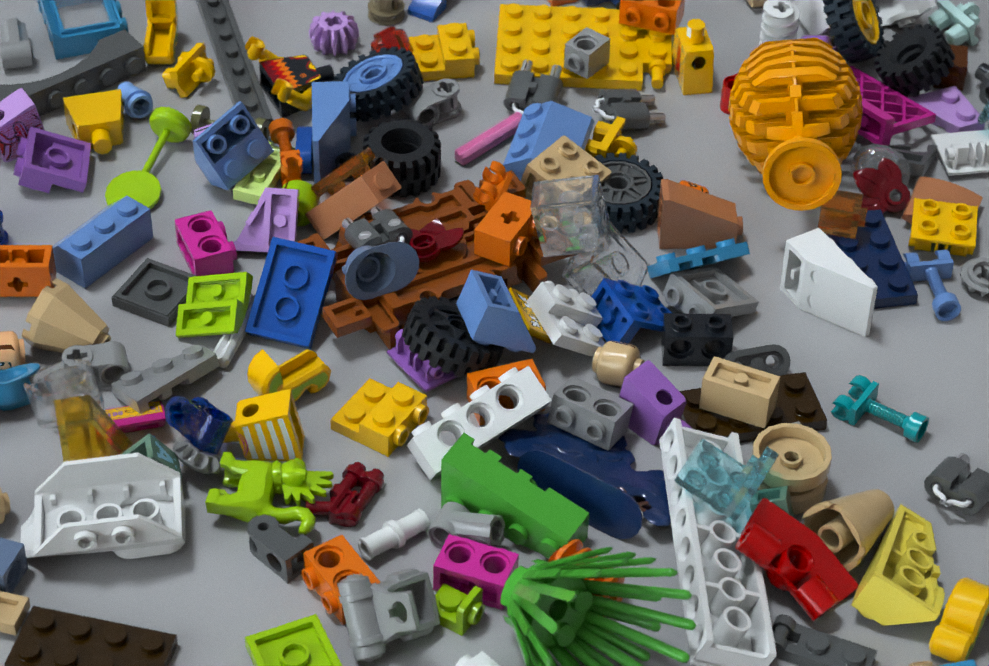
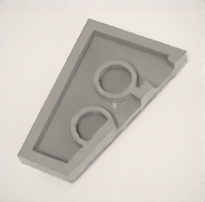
(140, 387)

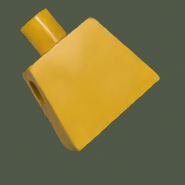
(96, 119)

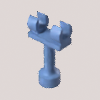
(945, 304)

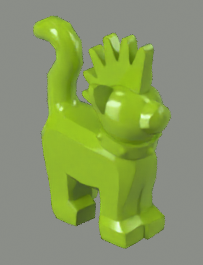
(259, 483)

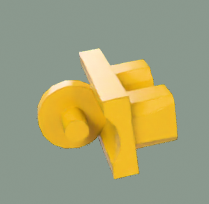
(190, 71)
(609, 139)

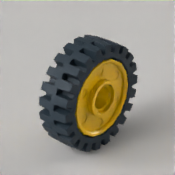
(855, 28)

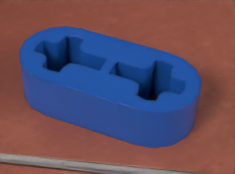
(304, 144)

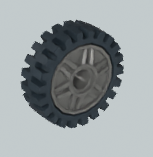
(631, 191)

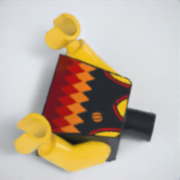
(287, 79)

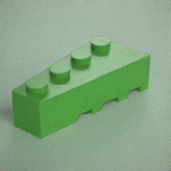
(531, 515)

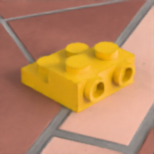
(447, 53)
(381, 415)

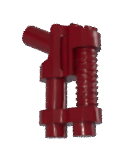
(347, 505)

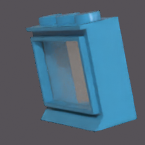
(80, 24)

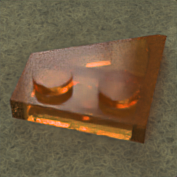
(334, 180)

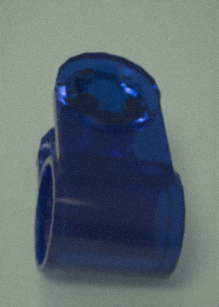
(198, 422)

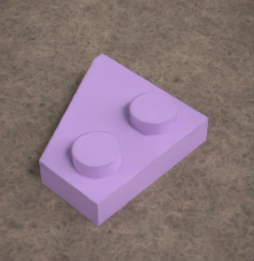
(951, 110)
(273, 216)

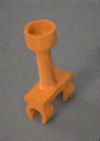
(291, 164)
(493, 185)

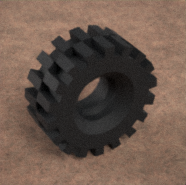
(914, 60)

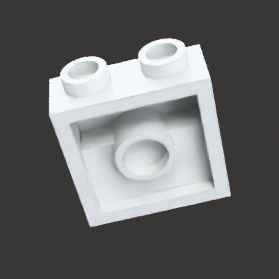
(567, 317)

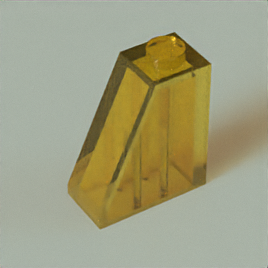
(87, 430)

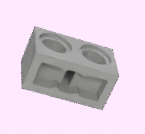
(590, 413)

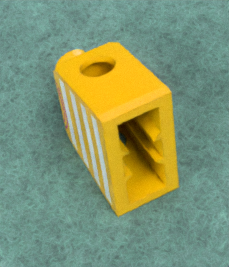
(268, 428)

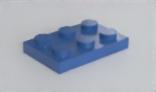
(291, 292)

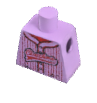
(16, 117)

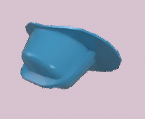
(11, 385)

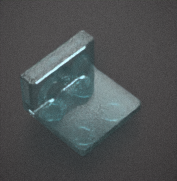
(722, 479)

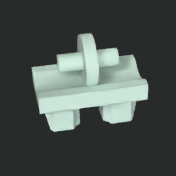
(960, 19)

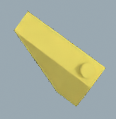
(902, 574)

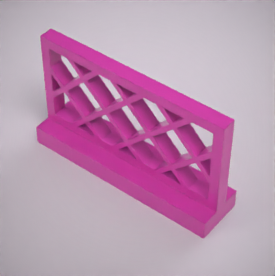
(885, 106)

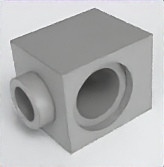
(587, 53)

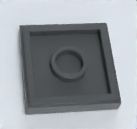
(154, 292)

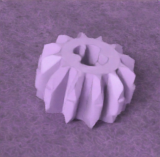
(333, 33)

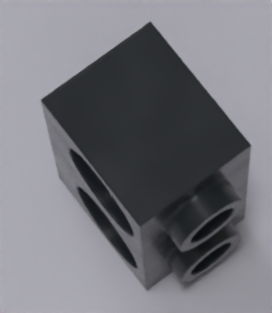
(695, 338)

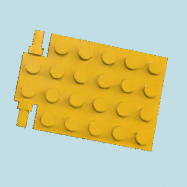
(541, 35)

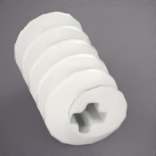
(779, 21)

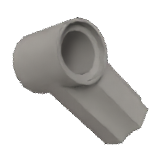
(14, 45)
(458, 521)

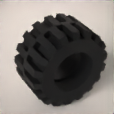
(410, 153)

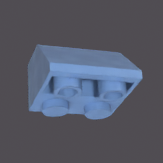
(230, 148)
(492, 313)

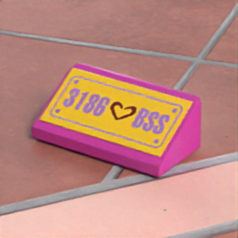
(130, 420)

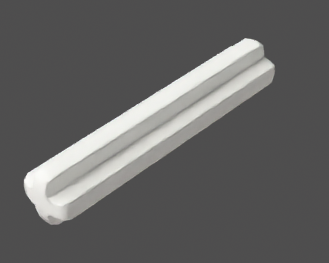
(229, 343)

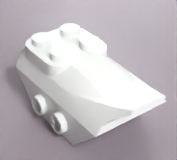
(106, 506)

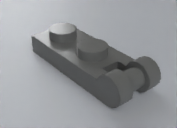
(817, 647)

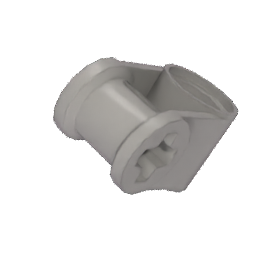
(433, 104)
(107, 359)

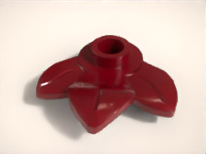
(879, 183)
(433, 239)

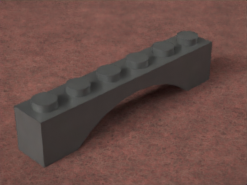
(108, 63)

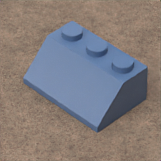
(540, 128)
(103, 241)

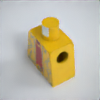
(690, 46)

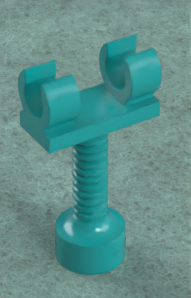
(866, 396)

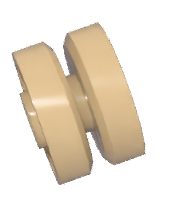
(801, 462)

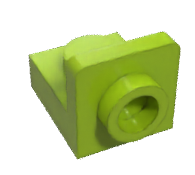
(459, 610)

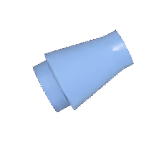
(135, 100)

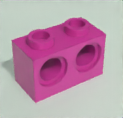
(205, 244)
(470, 564)

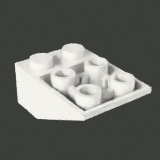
(827, 282)

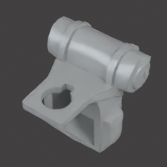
(387, 611)

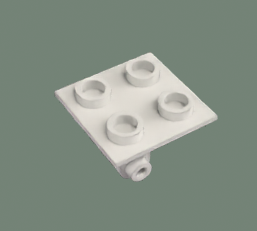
(963, 151)

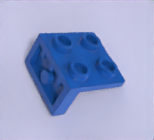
(627, 309)

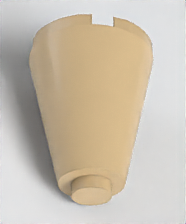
(851, 523)

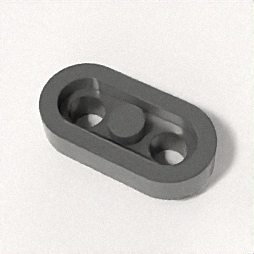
(756, 358)

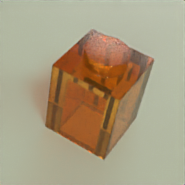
(843, 214)

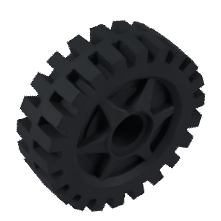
(441, 336)

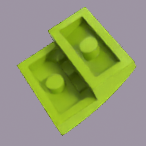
(214, 305)

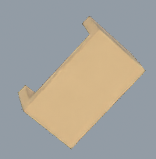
(739, 392)

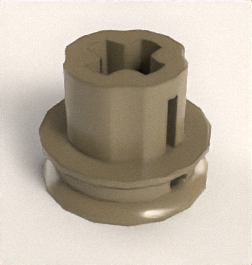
(383, 11)

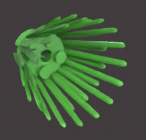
(557, 610)

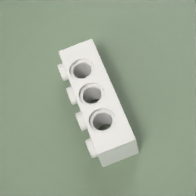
(528, 399)

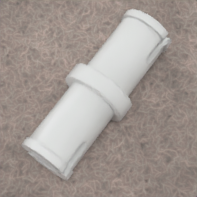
(393, 534)

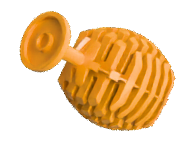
(796, 118)

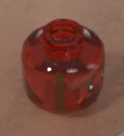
(390, 38)

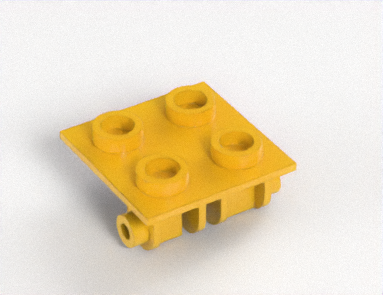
(943, 224)

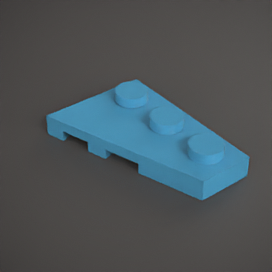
(697, 257)

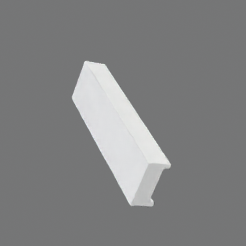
(724, 584)

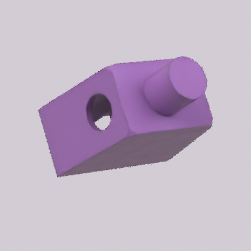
(654, 402)

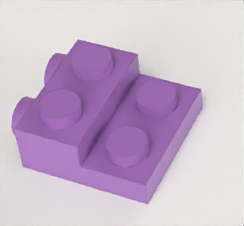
(52, 160)

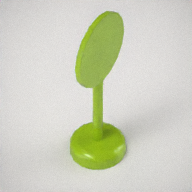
(142, 185)

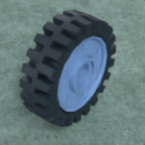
(382, 82)

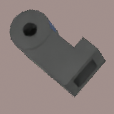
(276, 547)

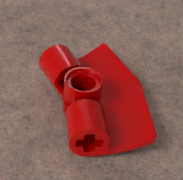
(795, 559)

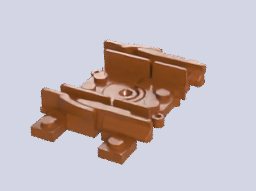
(438, 278)

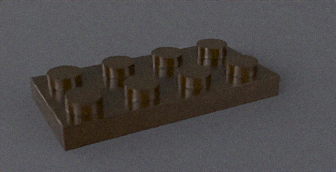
(794, 403)
(78, 640)

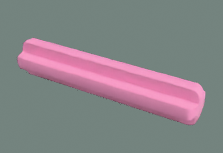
(488, 139)

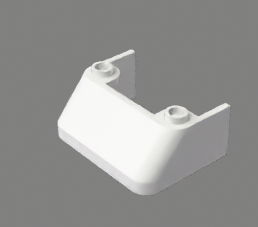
(891, 11)

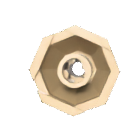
(63, 320)

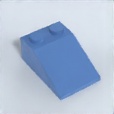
(331, 124)

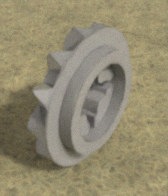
(971, 275)
(196, 458)

